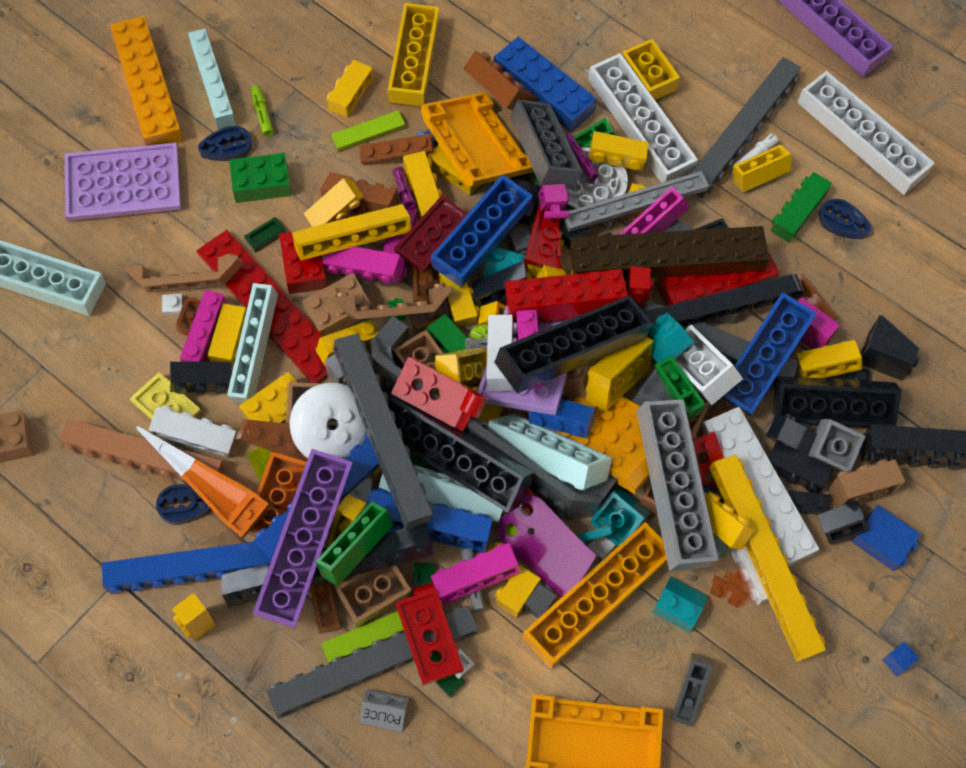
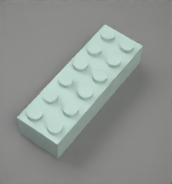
(49, 279)
(552, 451)

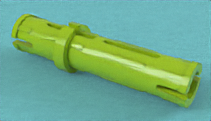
(260, 104)

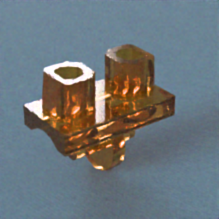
(737, 594)

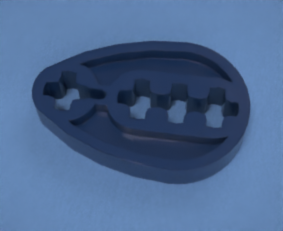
(215, 142)
(847, 211)
(182, 515)

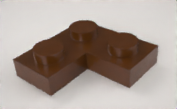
(424, 319)

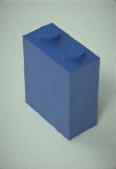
(887, 539)

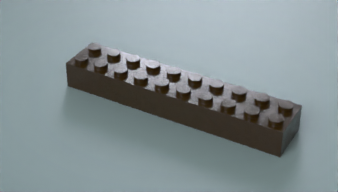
(674, 252)

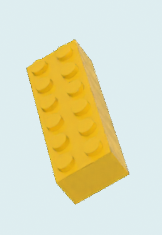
(413, 55)

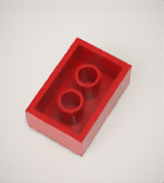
(300, 274)

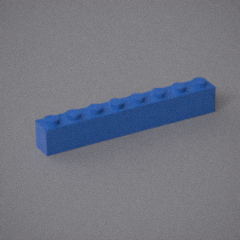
(363, 464)
(179, 567)

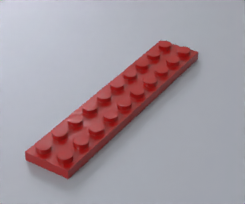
(289, 326)

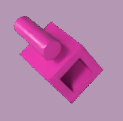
(553, 200)

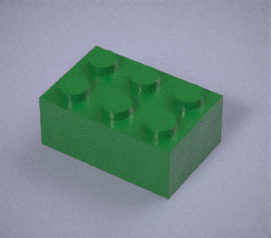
(260, 177)

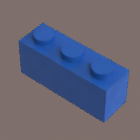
(569, 419)

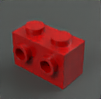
(639, 285)

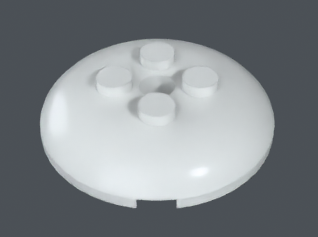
(609, 184)
(311, 415)

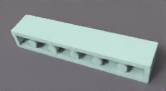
(211, 79)
(252, 343)
(447, 491)

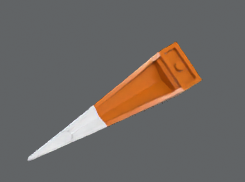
(228, 499)

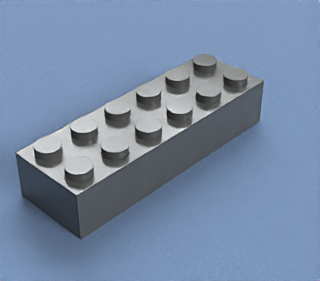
(545, 144)

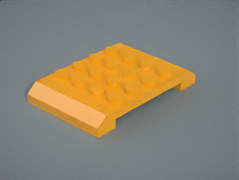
(475, 139)
(619, 437)
(592, 735)

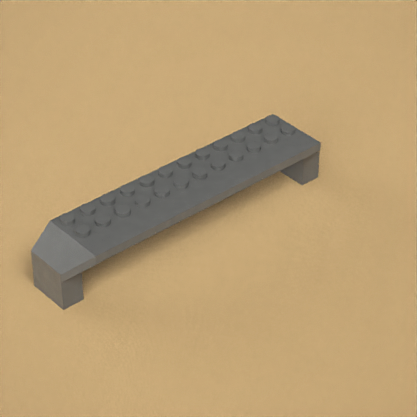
(559, 496)

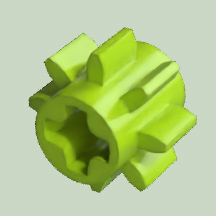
(479, 332)

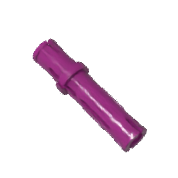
(584, 162)
(405, 192)

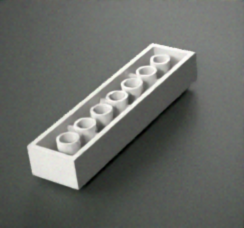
(642, 118)
(865, 132)
(786, 523)

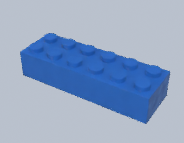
(546, 81)
(481, 230)
(769, 352)
(446, 526)

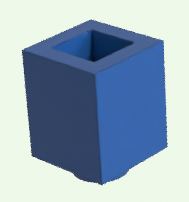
(900, 658)

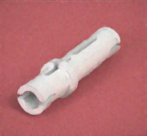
(760, 147)

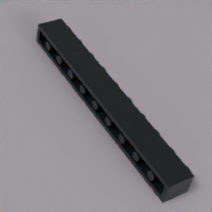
(392, 549)

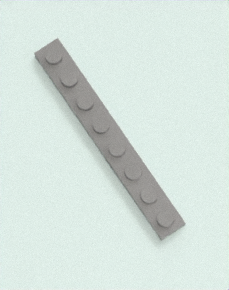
(632, 201)

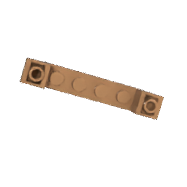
(227, 268)
(436, 297)

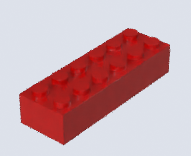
(685, 288)
(564, 295)

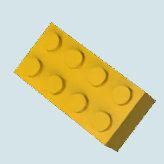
(618, 373)

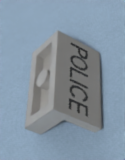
(383, 710)

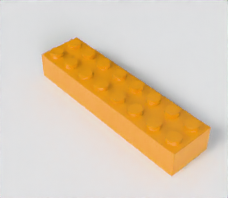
(145, 82)
(596, 596)

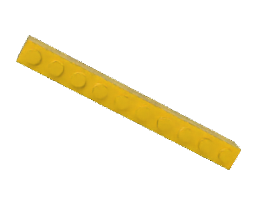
(425, 194)
(768, 560)

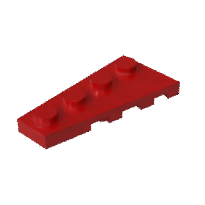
(544, 242)

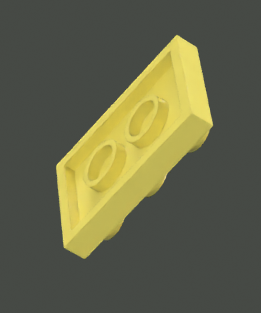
(157, 394)

